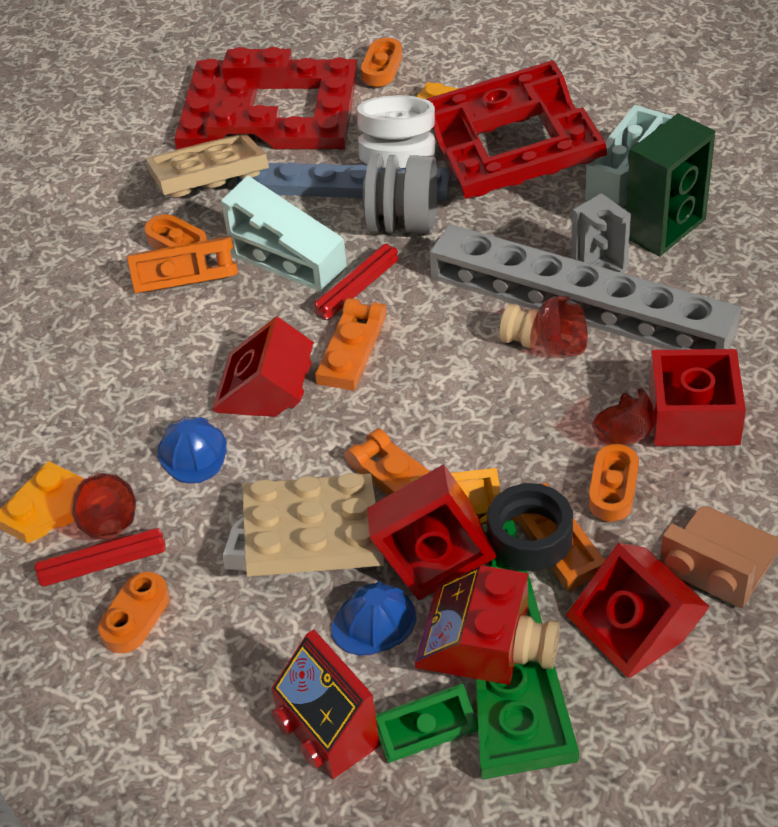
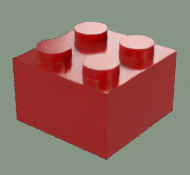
(697, 397)

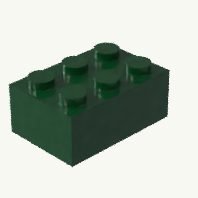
(669, 183)

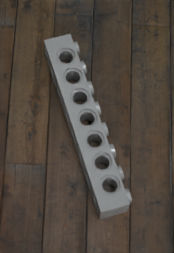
(608, 298)

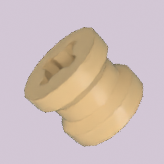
(518, 326)
(536, 642)

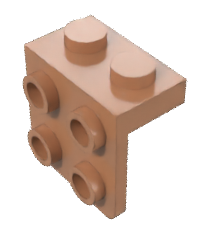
(719, 554)

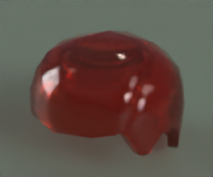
(562, 327)
(625, 422)
(103, 506)

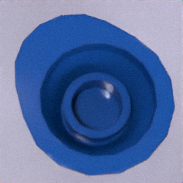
(192, 450)
(374, 620)

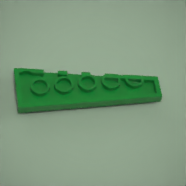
(527, 721)

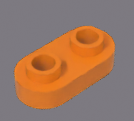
(381, 62)
(171, 231)
(612, 485)
(135, 608)

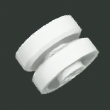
(396, 127)

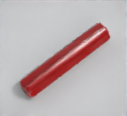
(355, 281)
(100, 557)

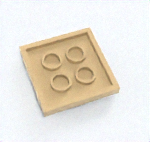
(206, 164)
(308, 525)

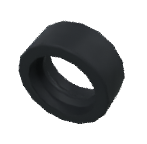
(530, 499)

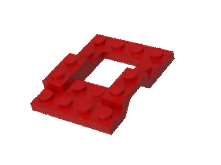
(225, 93)
(506, 100)

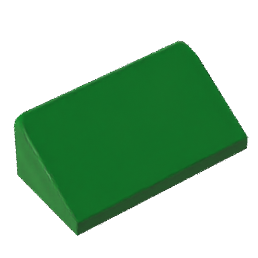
(425, 723)

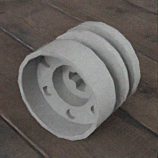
(399, 193)

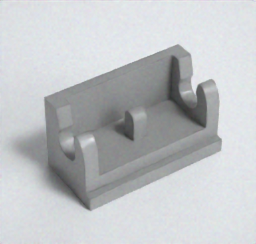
(601, 234)

